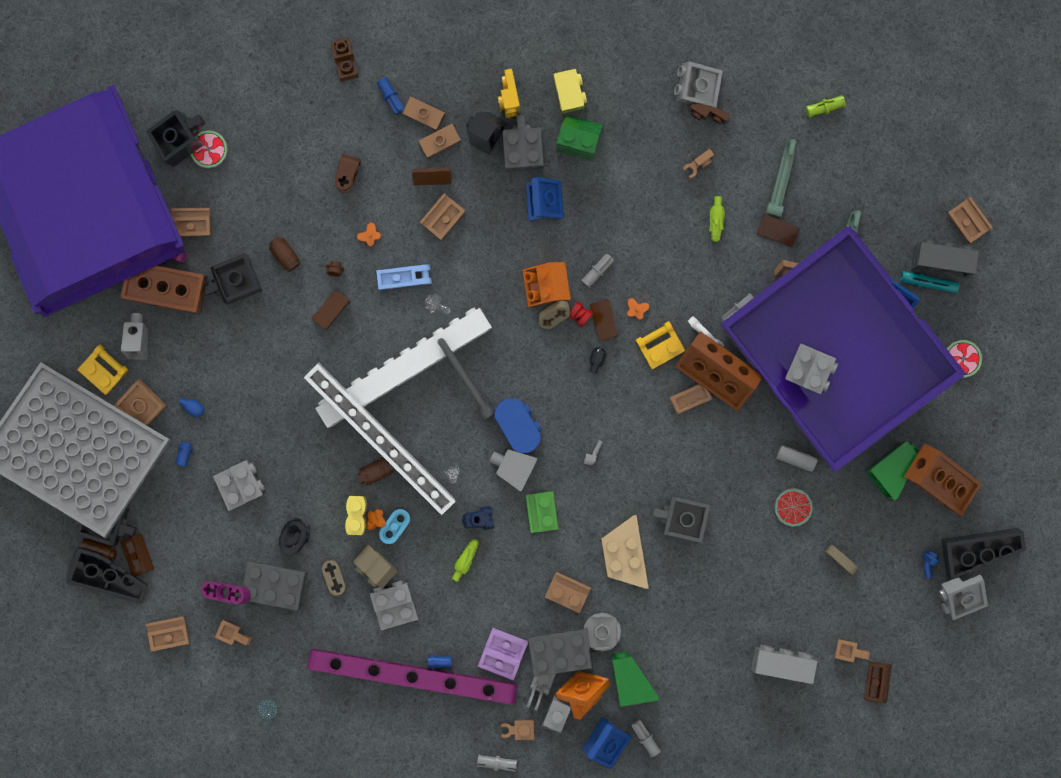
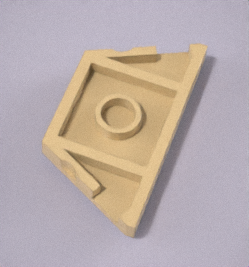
(624, 554)

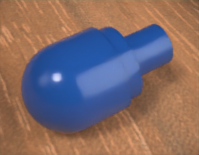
(192, 407)

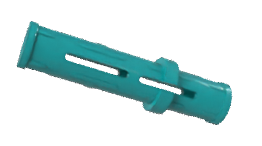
(907, 277)

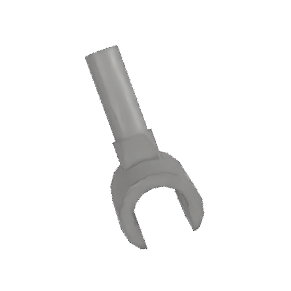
(590, 459)

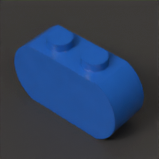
(518, 426)

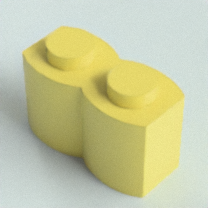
(356, 509)

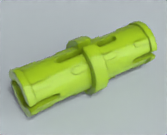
(825, 106)

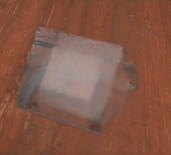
(453, 473)

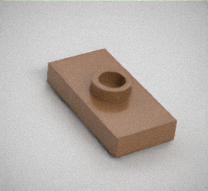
(423, 113)
(439, 141)
(690, 398)

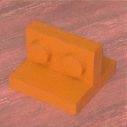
(582, 692)

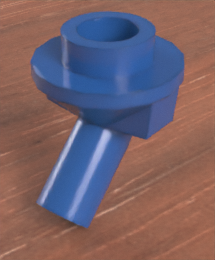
(930, 559)

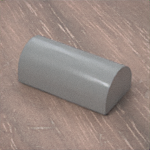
(796, 458)

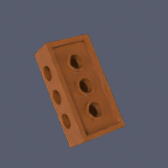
(171, 298)
(719, 371)
(961, 485)

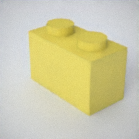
(569, 91)

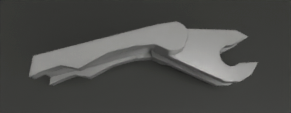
(540, 684)

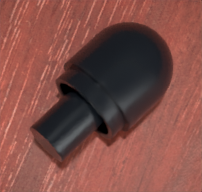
(597, 359)

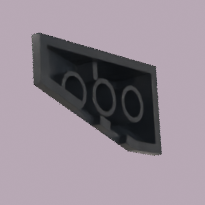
(97, 573)

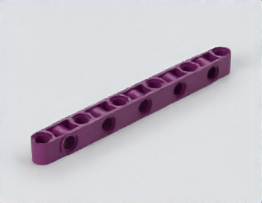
(427, 678)

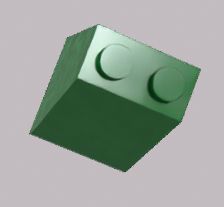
(579, 137)
(890, 469)
(630, 681)

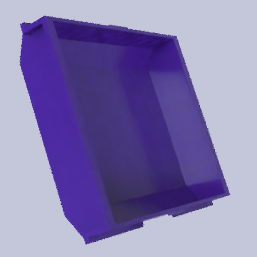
(81, 203)
(851, 311)

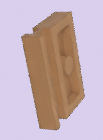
(442, 216)
(969, 220)
(192, 221)
(567, 592)
(167, 633)

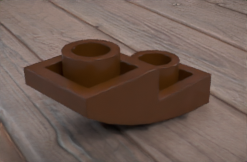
(344, 59)
(701, 111)

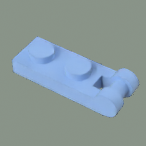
(403, 277)

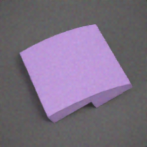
(503, 654)

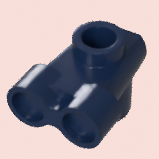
(482, 518)

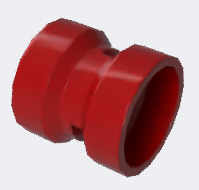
(580, 314)

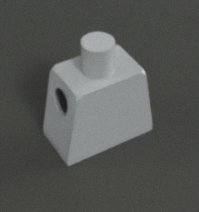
(135, 338)
(514, 467)
(556, 715)

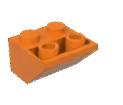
(546, 284)

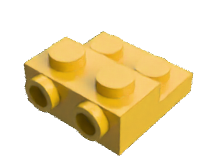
(509, 99)

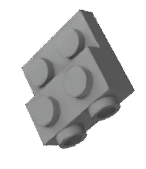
(698, 84)
(811, 369)
(239, 484)
(963, 597)
(393, 605)

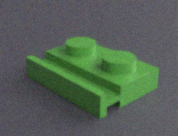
(541, 512)

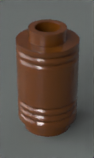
(284, 254)
(375, 471)
(106, 550)

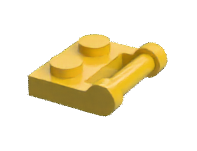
(663, 351)
(98, 374)

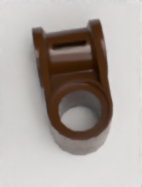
(346, 170)

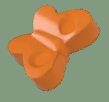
(370, 235)
(636, 309)
(375, 519)

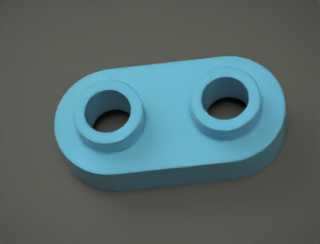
(393, 525)

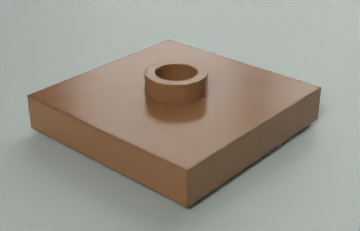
(141, 403)

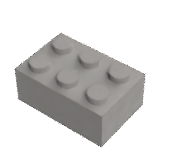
(784, 664)

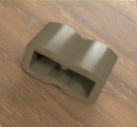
(374, 566)

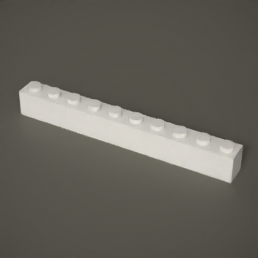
(409, 363)
(380, 438)

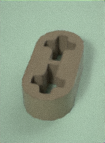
(553, 314)
(841, 559)
(329, 579)

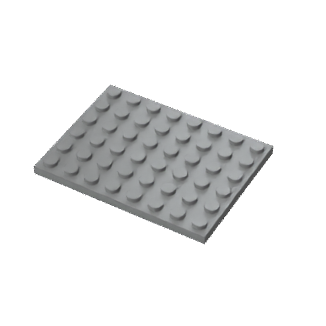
(76, 450)

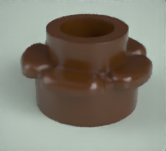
(334, 269)

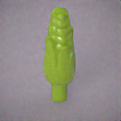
(717, 216)
(465, 560)

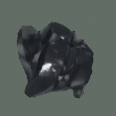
(294, 536)

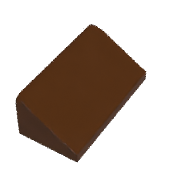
(431, 176)
(778, 230)
(331, 309)
(604, 320)
(137, 555)
(878, 682)

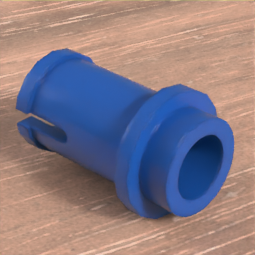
(183, 453)
(439, 662)

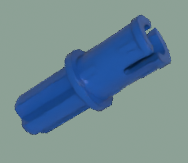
(390, 95)

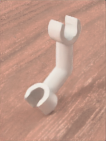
(695, 324)

